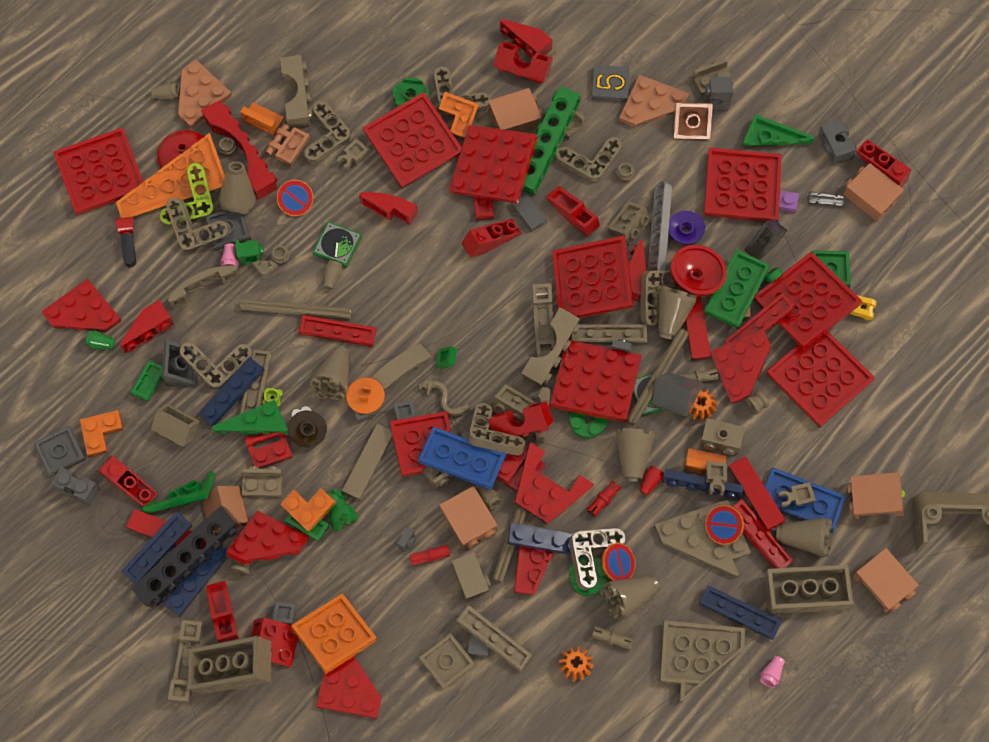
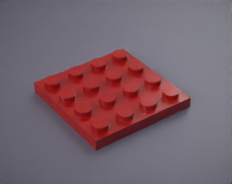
(412, 140)
(493, 164)
(98, 170)
(742, 185)
(593, 277)
(818, 299)
(820, 378)
(596, 381)

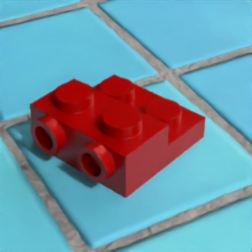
(512, 469)

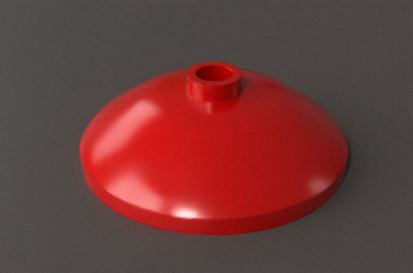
(171, 145)
(704, 264)

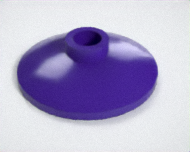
(686, 220)

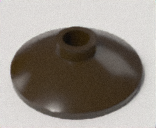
(307, 420)

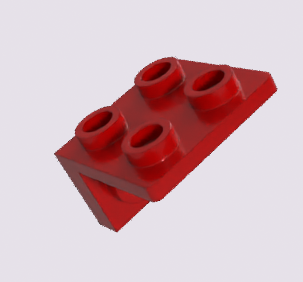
(282, 639)

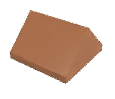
(692, 120)
(228, 497)

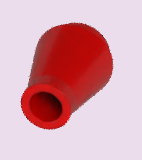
(650, 480)

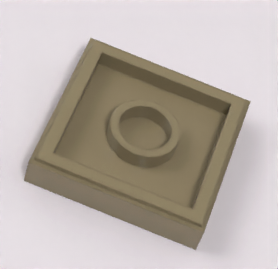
(447, 661)

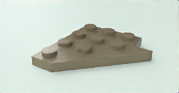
(689, 536)
(696, 653)

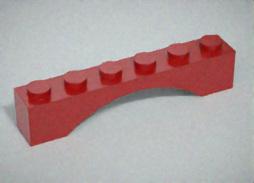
(220, 122)

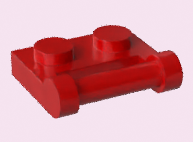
(268, 454)

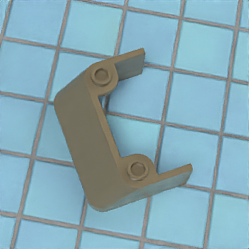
(930, 506)

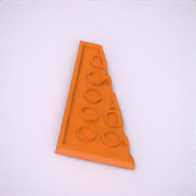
(173, 180)

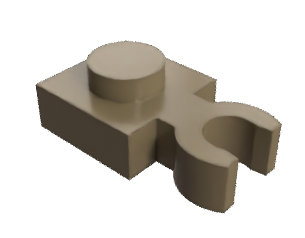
(353, 152)
(716, 475)
(799, 494)

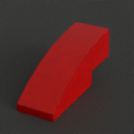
(389, 206)
(573, 211)
(222, 612)

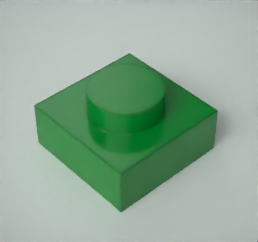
(446, 357)

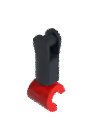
(126, 230)

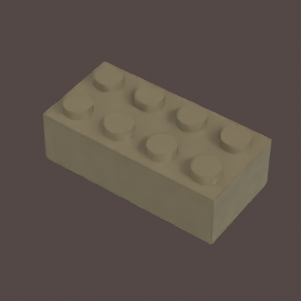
(808, 589)
(229, 665)

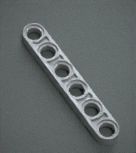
(659, 228)

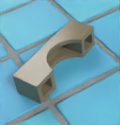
(297, 109)
(539, 368)

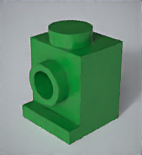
(249, 251)

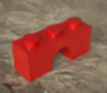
(509, 61)
(536, 418)

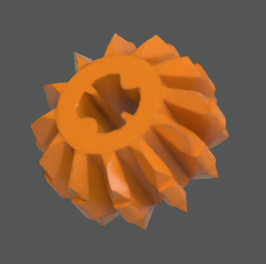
(707, 409)
(582, 669)

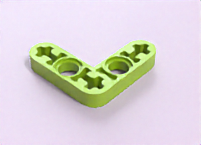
(198, 199)

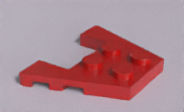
(540, 494)

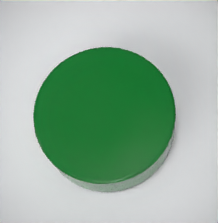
(773, 274)

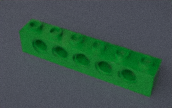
(571, 101)

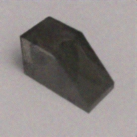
(765, 239)

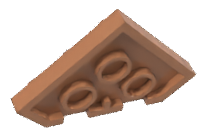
(197, 92)
(650, 102)

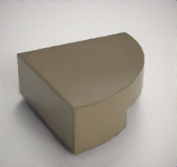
(265, 268)

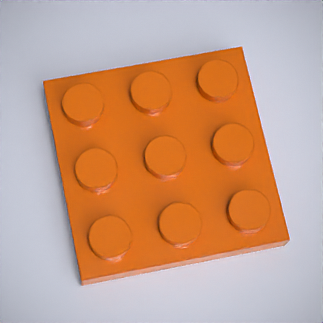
(334, 633)

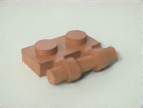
(291, 147)

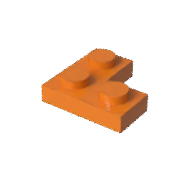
(462, 110)
(96, 427)
(310, 512)

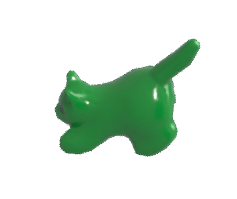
(341, 512)

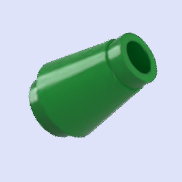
(99, 340)

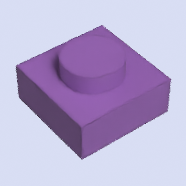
(788, 201)

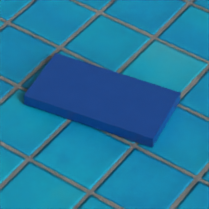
(461, 459)
(827, 503)

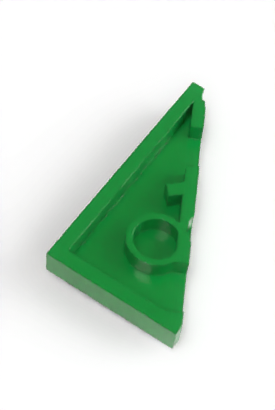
(770, 133)
(257, 420)
(183, 495)

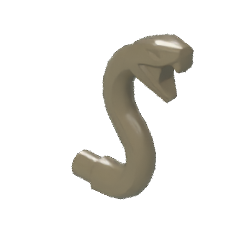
(453, 412)

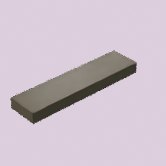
(607, 332)
(254, 395)
(368, 462)
(493, 638)

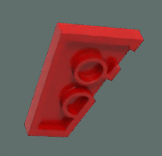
(530, 569)

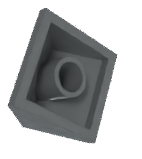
(175, 370)
(675, 393)

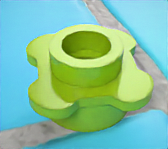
(269, 392)

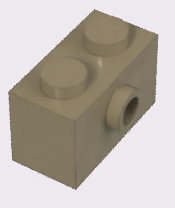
(175, 425)
(722, 436)
(470, 575)

